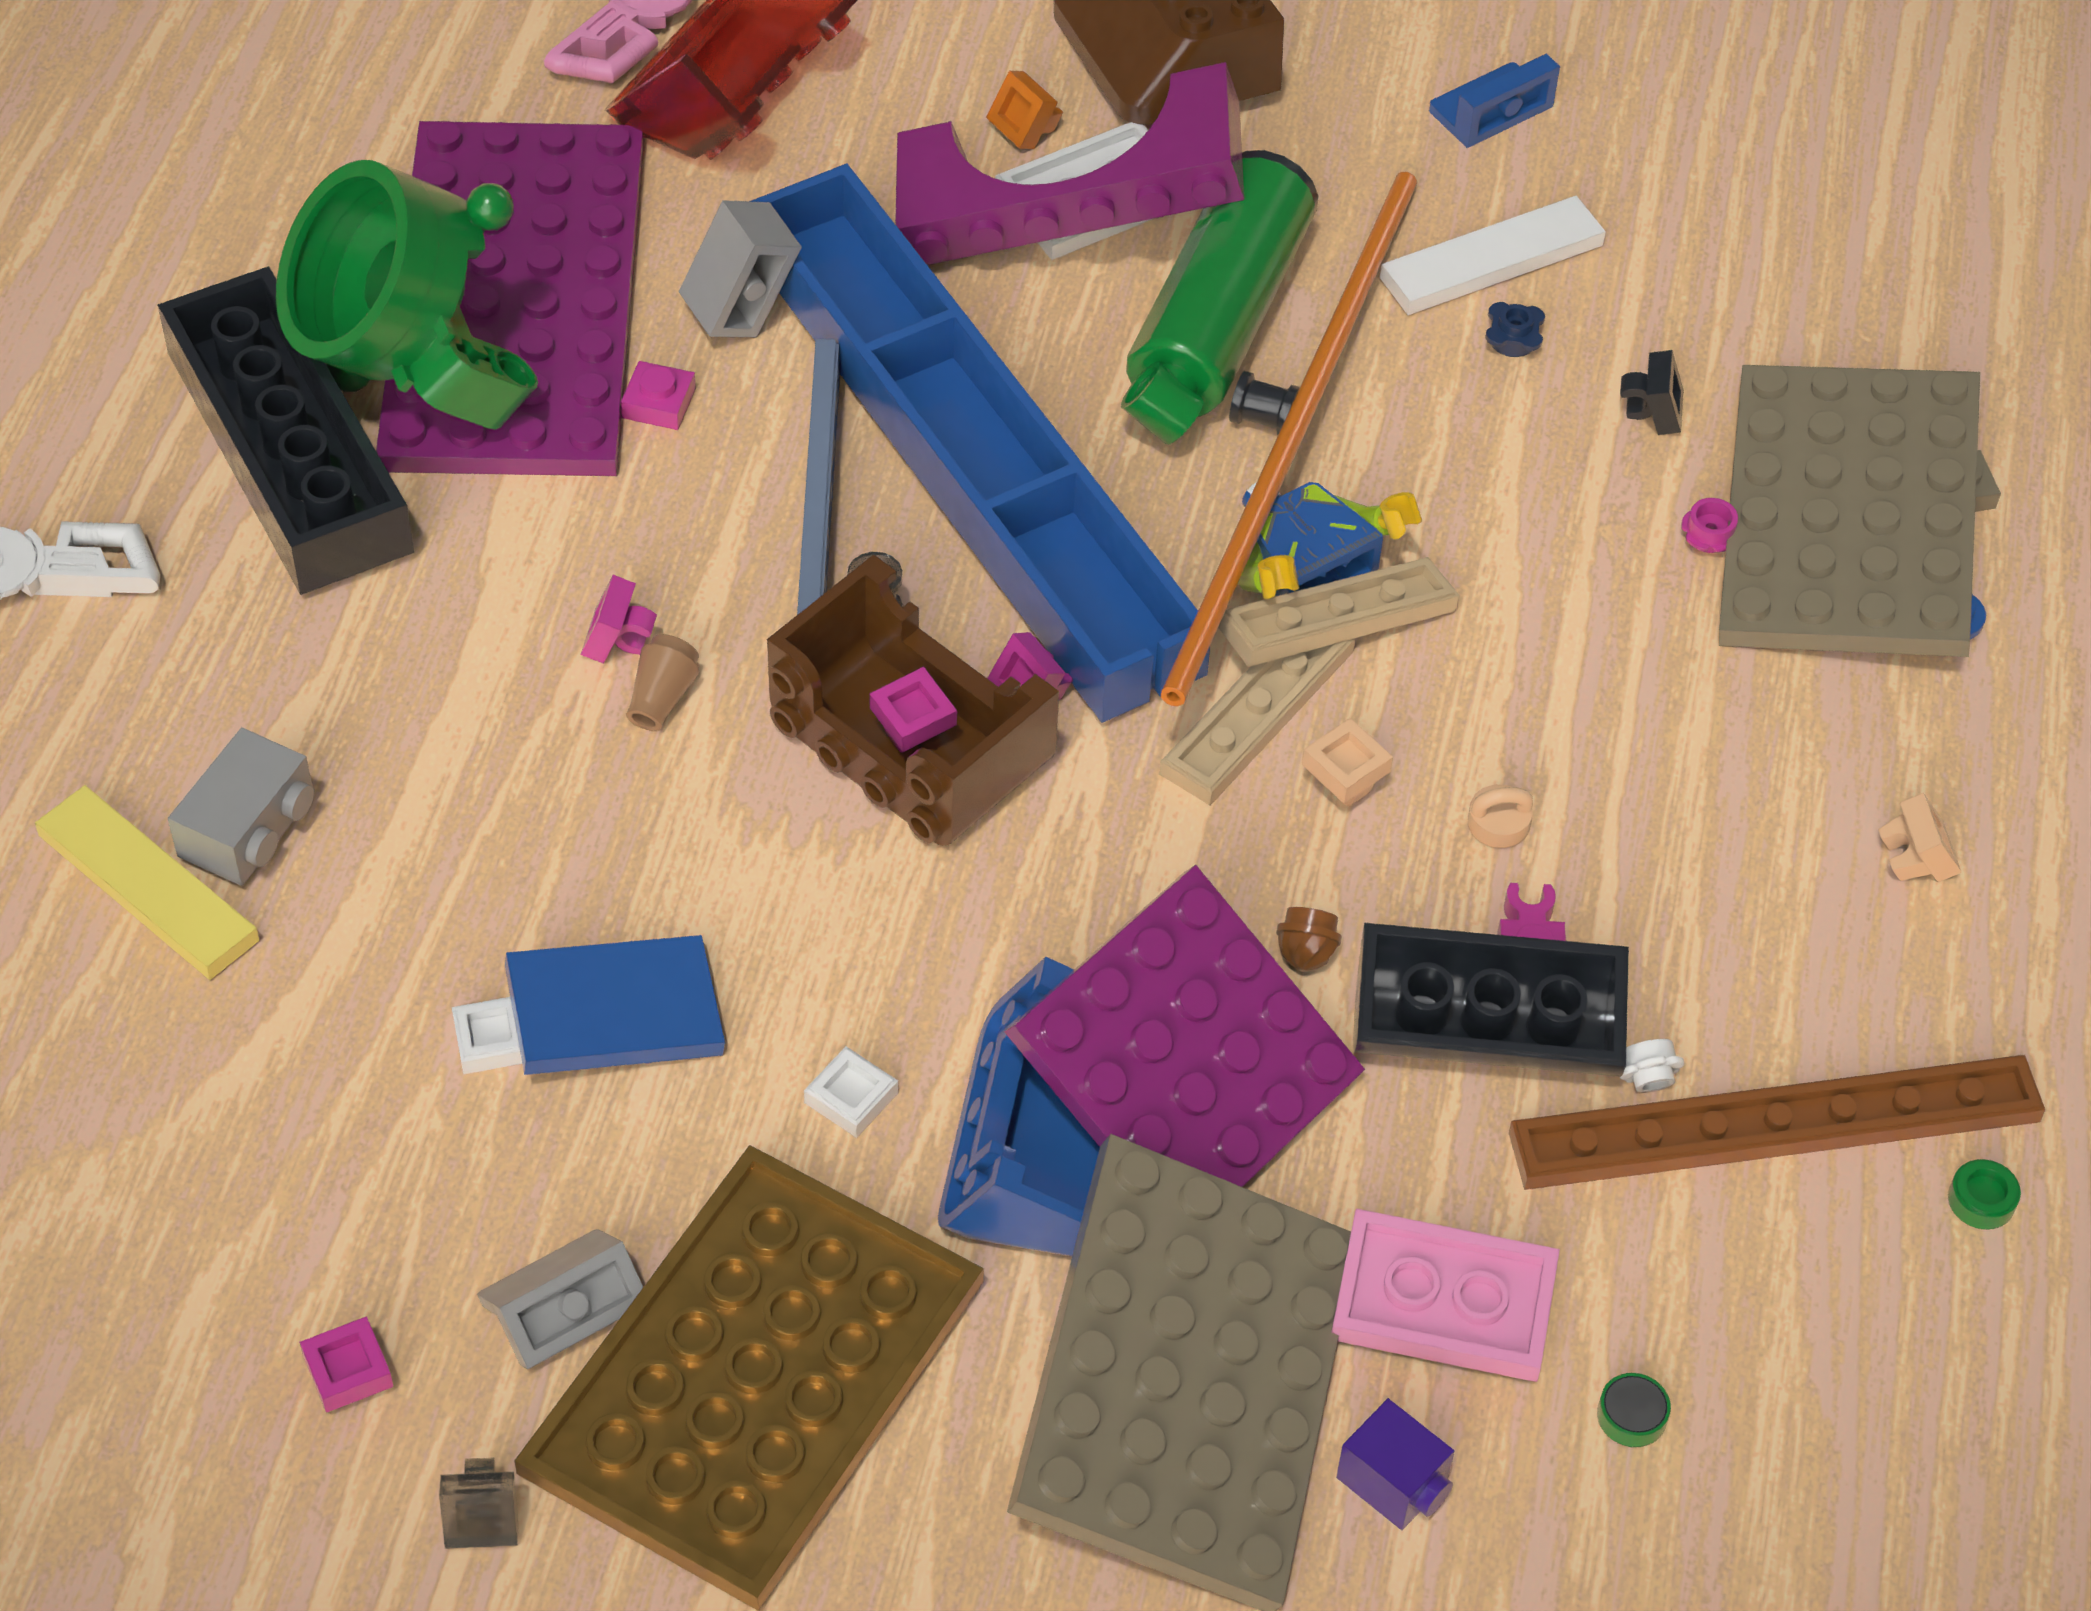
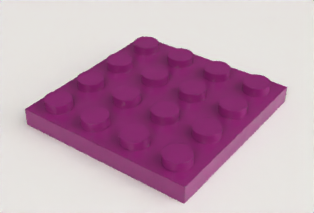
(1187, 1038)

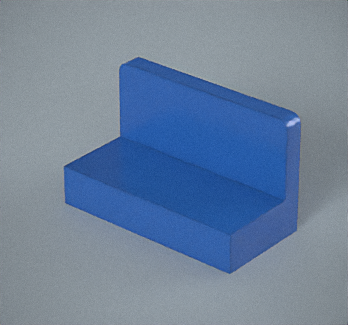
(1497, 100)

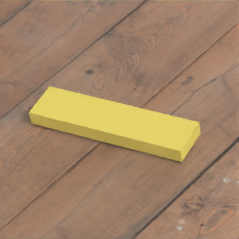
(147, 882)

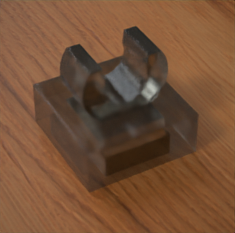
(479, 1506)

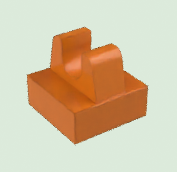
(1024, 110)

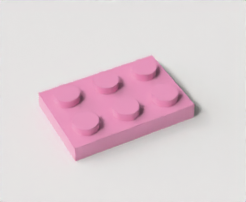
(1446, 1295)

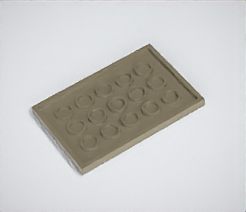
(1853, 511)
(1185, 1376)

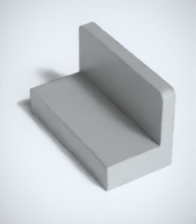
(563, 1296)

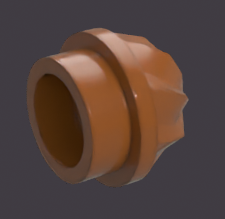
(1308, 937)

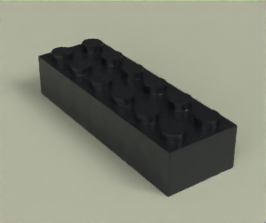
(286, 433)

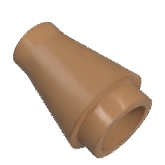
(662, 678)

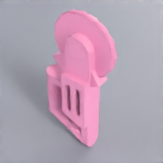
(612, 39)

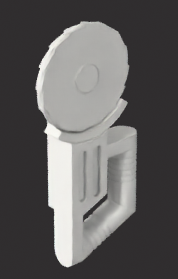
(73, 569)

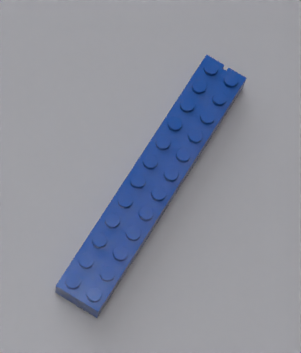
(983, 447)

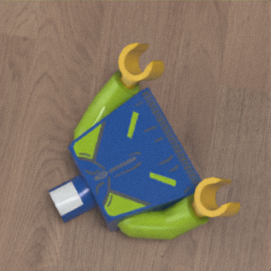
(1321, 539)

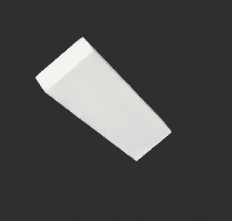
(1492, 255)

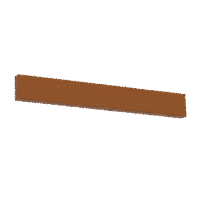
(1775, 1121)

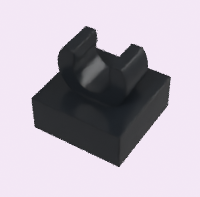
(1656, 393)

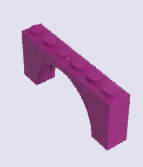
(1178, 166)

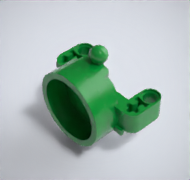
(379, 287)

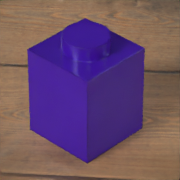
(1396, 1465)

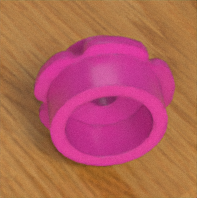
(1708, 524)

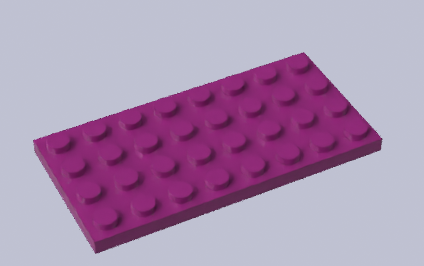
(543, 288)

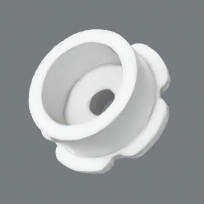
(1651, 1065)

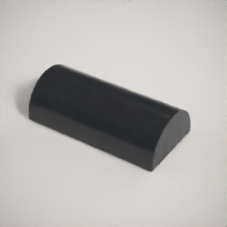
(1492, 999)

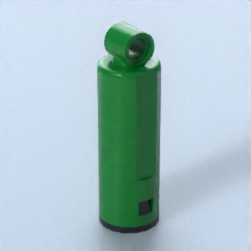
(1218, 297)

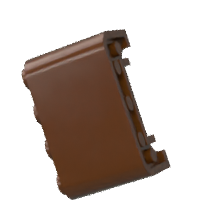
(863, 640)

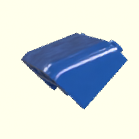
(1018, 1150)

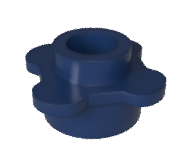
(1515, 328)

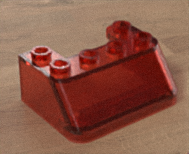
(717, 65)

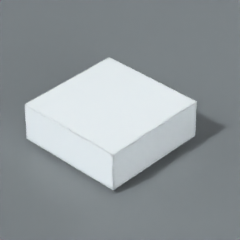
(486, 1035)
(851, 1091)

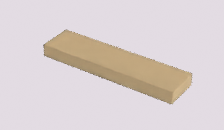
(1338, 611)
(1248, 719)

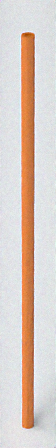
(1286, 445)

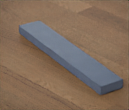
(819, 473)

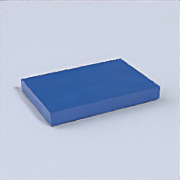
(613, 1004)

